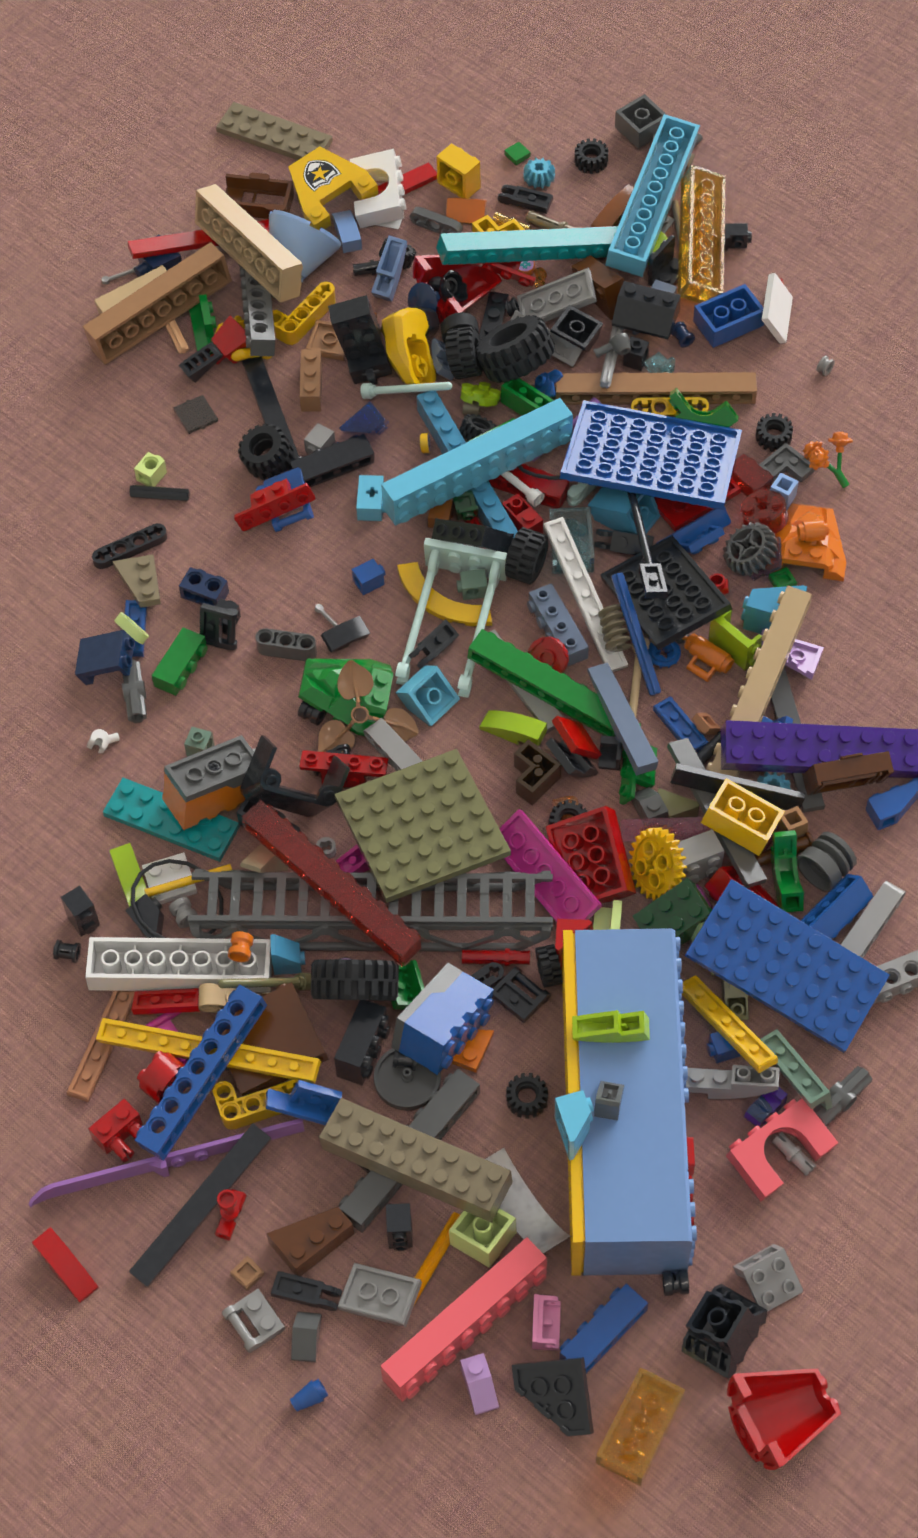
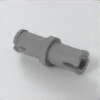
(793, 1153)

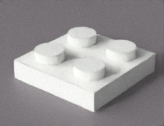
(170, 872)

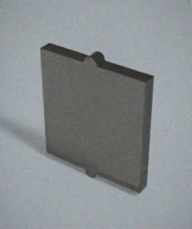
(195, 414)

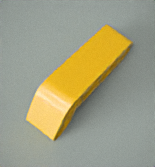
(295, 326)
(241, 1105)

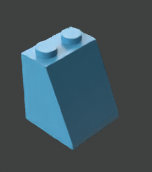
(614, 511)
(760, 606)

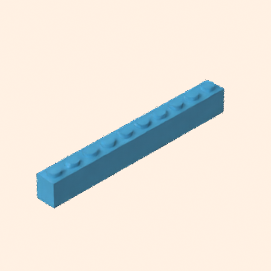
(448, 438)

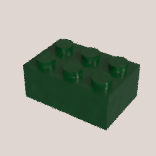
(677, 909)

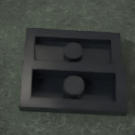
(573, 763)

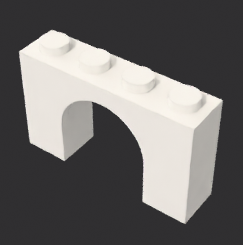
(389, 204)

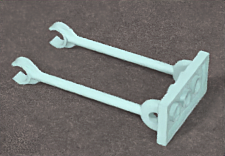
(454, 558)

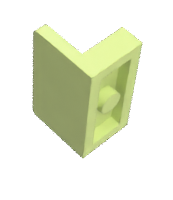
(608, 918)

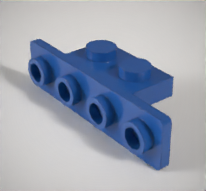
(702, 531)
(305, 1102)

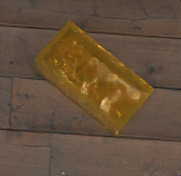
(640, 1426)

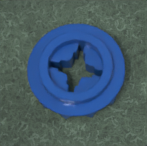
(673, 654)

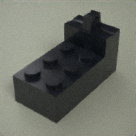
(360, 339)

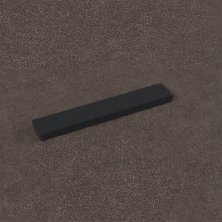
(712, 781)

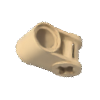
(212, 997)

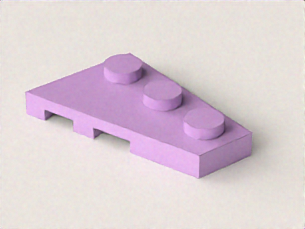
(803, 657)

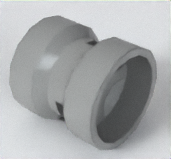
(182, 909)

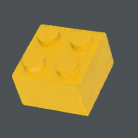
(458, 171)

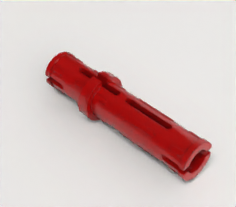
(502, 957)

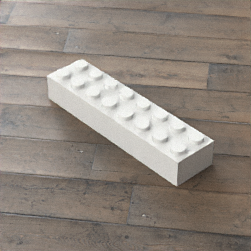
(170, 963)

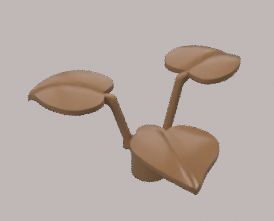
(357, 682)

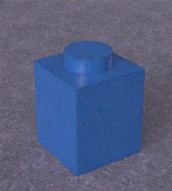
(368, 576)
(720, 1048)

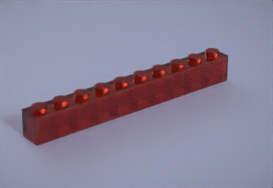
(332, 883)

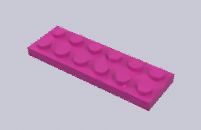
(532, 853)

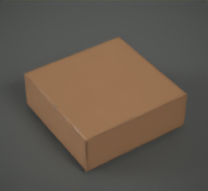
(247, 1273)

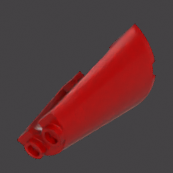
(478, 282)
(779, 1412)

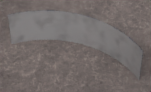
(530, 1216)

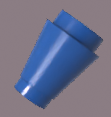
(309, 1395)

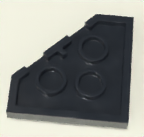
(557, 1392)

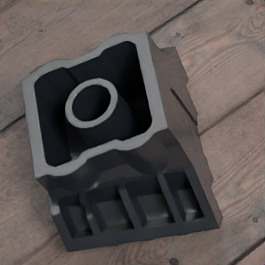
(722, 1329)

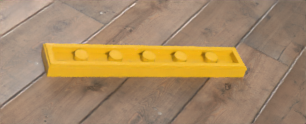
(728, 1025)

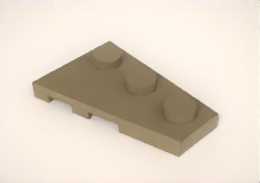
(141, 579)

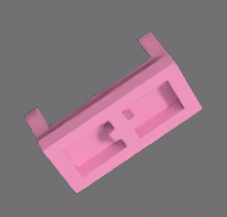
(546, 1322)

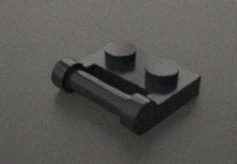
(212, 626)
(517, 1000)

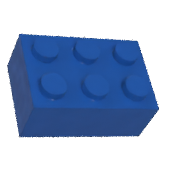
(728, 315)

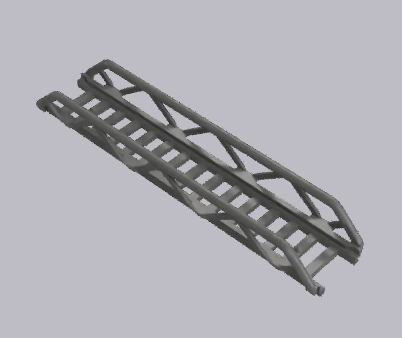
(330, 925)

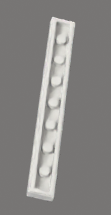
(581, 588)

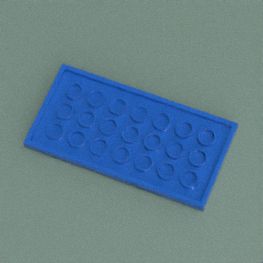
(787, 965)

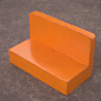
(465, 209)

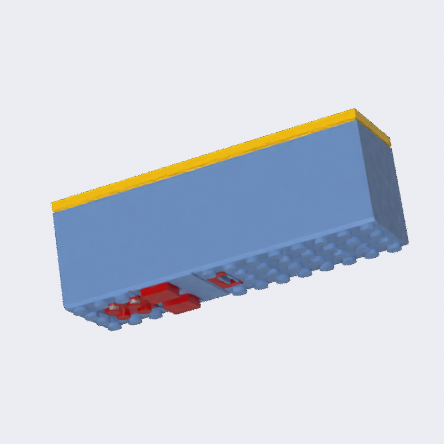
(631, 1174)

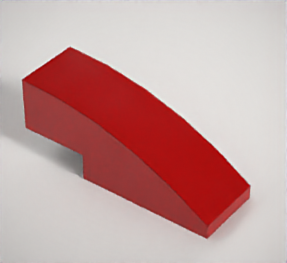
(64, 1265)

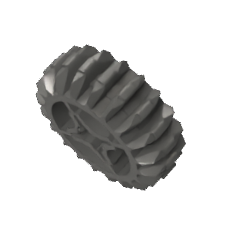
(752, 552)

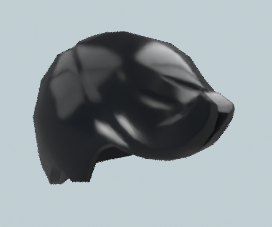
(452, 286)

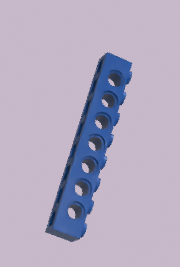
(201, 1084)

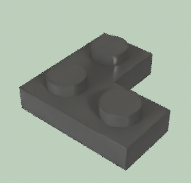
(787, 460)

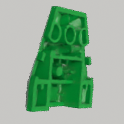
(321, 690)

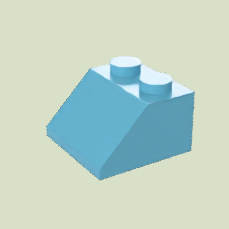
(428, 694)
(573, 1120)

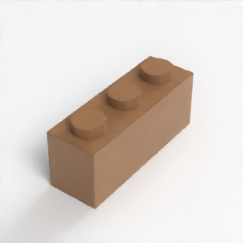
(311, 380)

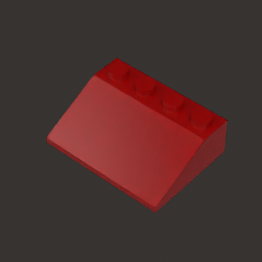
(595, 852)

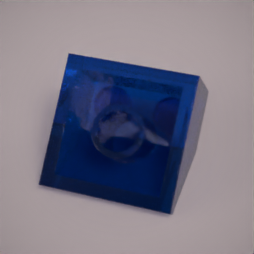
(367, 421)

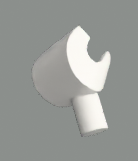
(102, 739)

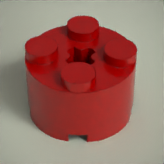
(159, 1075)

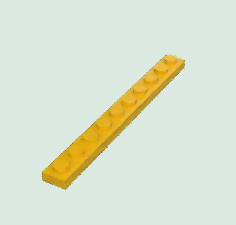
(181, 1044)

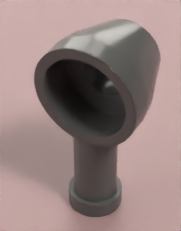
(619, 343)

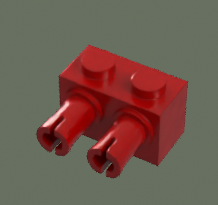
(115, 1127)

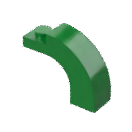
(722, 415)
(785, 872)

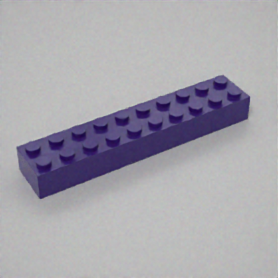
(799, 746)

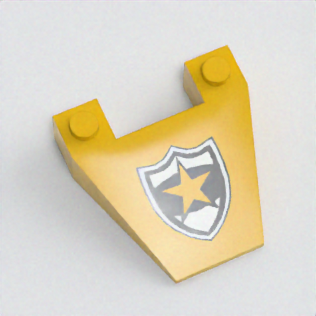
(323, 177)

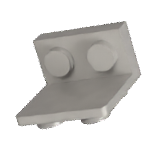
(770, 1277)

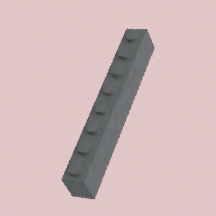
(435, 1120)

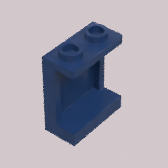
(104, 655)

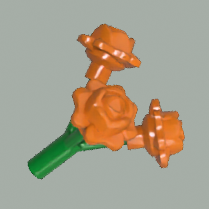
(818, 455)

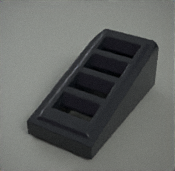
(199, 371)

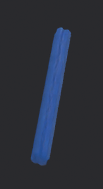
(636, 634)

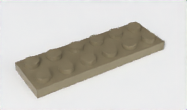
(271, 132)

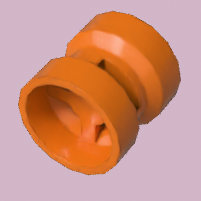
(240, 946)

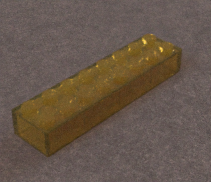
(701, 235)

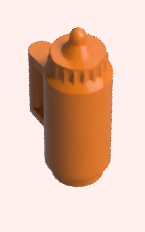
(709, 654)

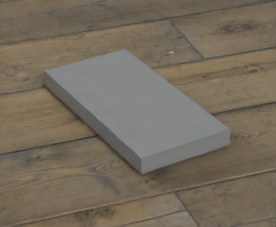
(553, 298)

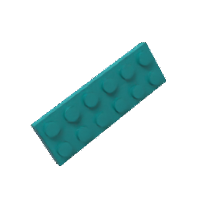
(146, 811)

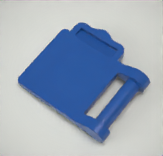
(295, 479)

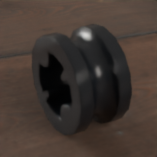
(511, 306)

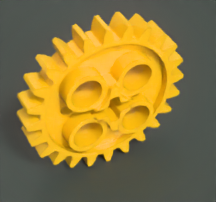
(656, 862)

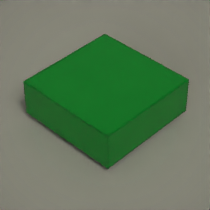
(517, 153)
(782, 578)

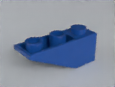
(891, 806)

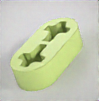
(131, 628)

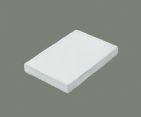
(777, 308)

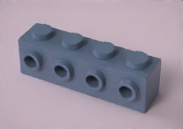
(557, 622)

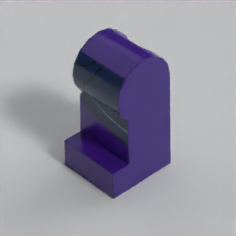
(765, 1107)

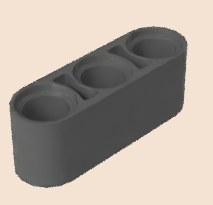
(277, 640)

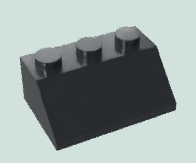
(646, 310)

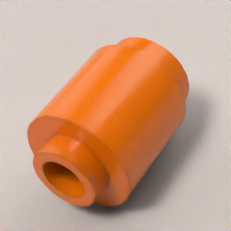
(812, 530)

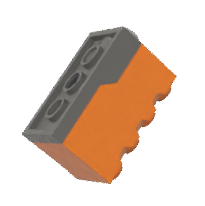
(207, 781)

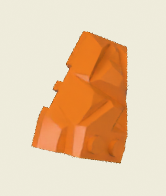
(822, 554)

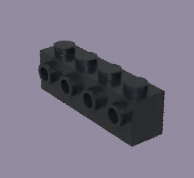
(335, 460)

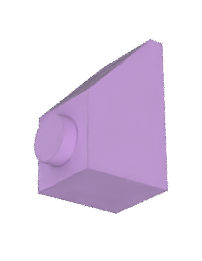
(479, 1383)

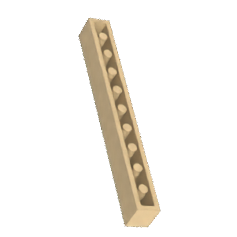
(769, 663)

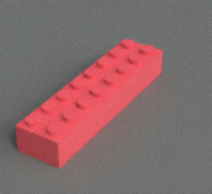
(464, 1320)

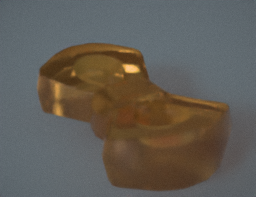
(540, 275)

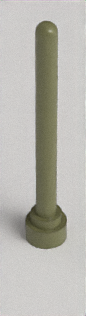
(301, 981)

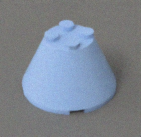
(303, 241)

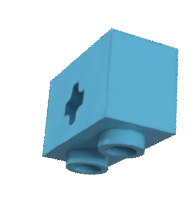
(370, 498)

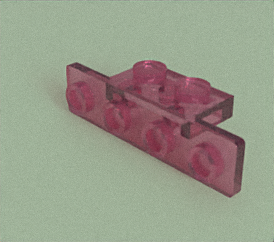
(682, 827)

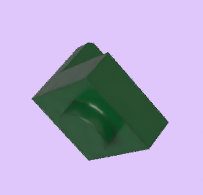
(465, 506)

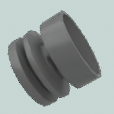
(826, 861)

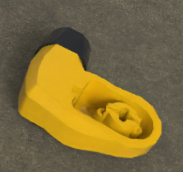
(407, 343)

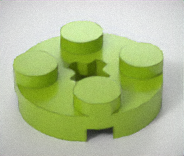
(480, 393)

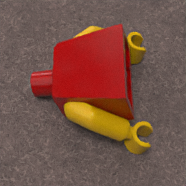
(231, 340)

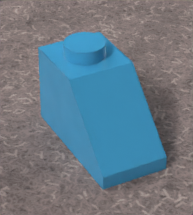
(286, 955)

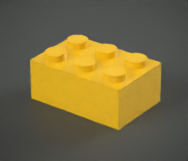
(742, 817)

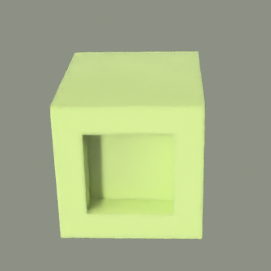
(150, 469)

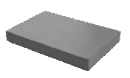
(379, 1295)

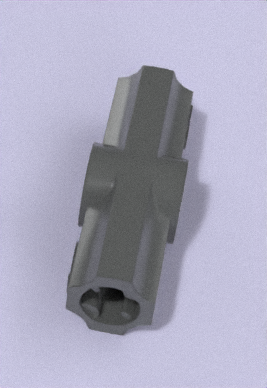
(135, 694)
(844, 1094)

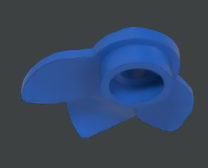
(546, 381)

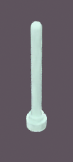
(369, 390)

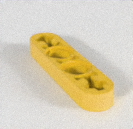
(669, 411)

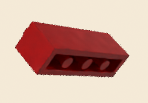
(554, 490)

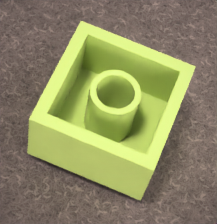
(482, 1238)

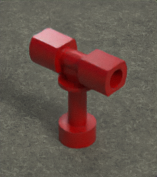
(230, 1206)

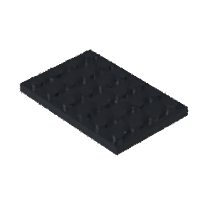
(690, 597)

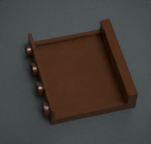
(282, 1028)

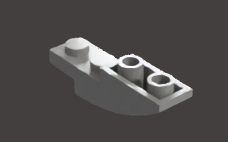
(734, 1083)

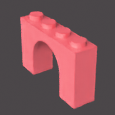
(797, 1121)

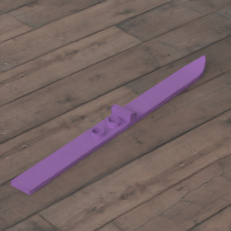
(175, 1159)

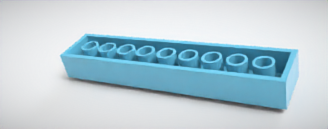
(652, 195)
(477, 461)

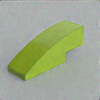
(514, 727)
(127, 871)
(611, 1027)

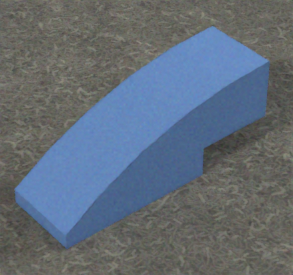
(347, 231)
(389, 268)

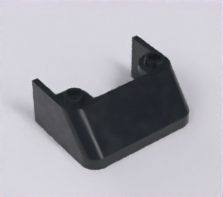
(264, 784)

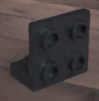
(663, 264)

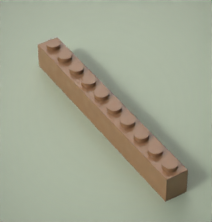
(626, 387)

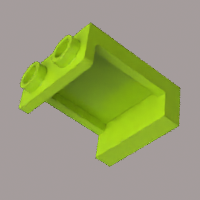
(733, 641)

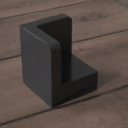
(611, 753)

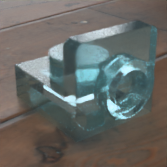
(660, 364)

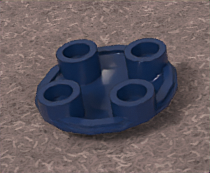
(423, 296)

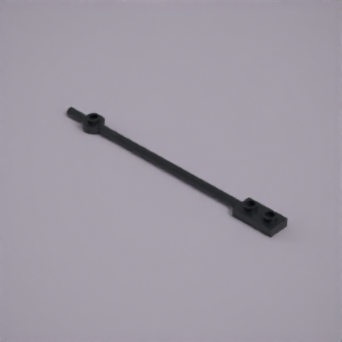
(650, 573)

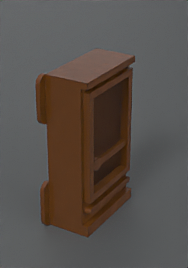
(259, 184)
(848, 772)

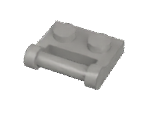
(261, 1317)

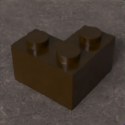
(538, 770)

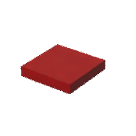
(576, 737)

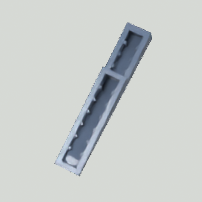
(623, 719)

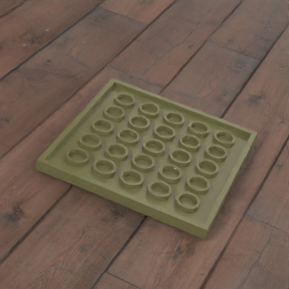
(422, 825)

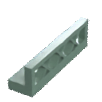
(797, 1071)

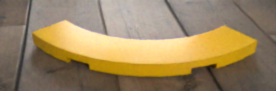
(437, 604)

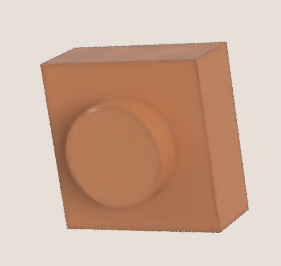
(706, 724)

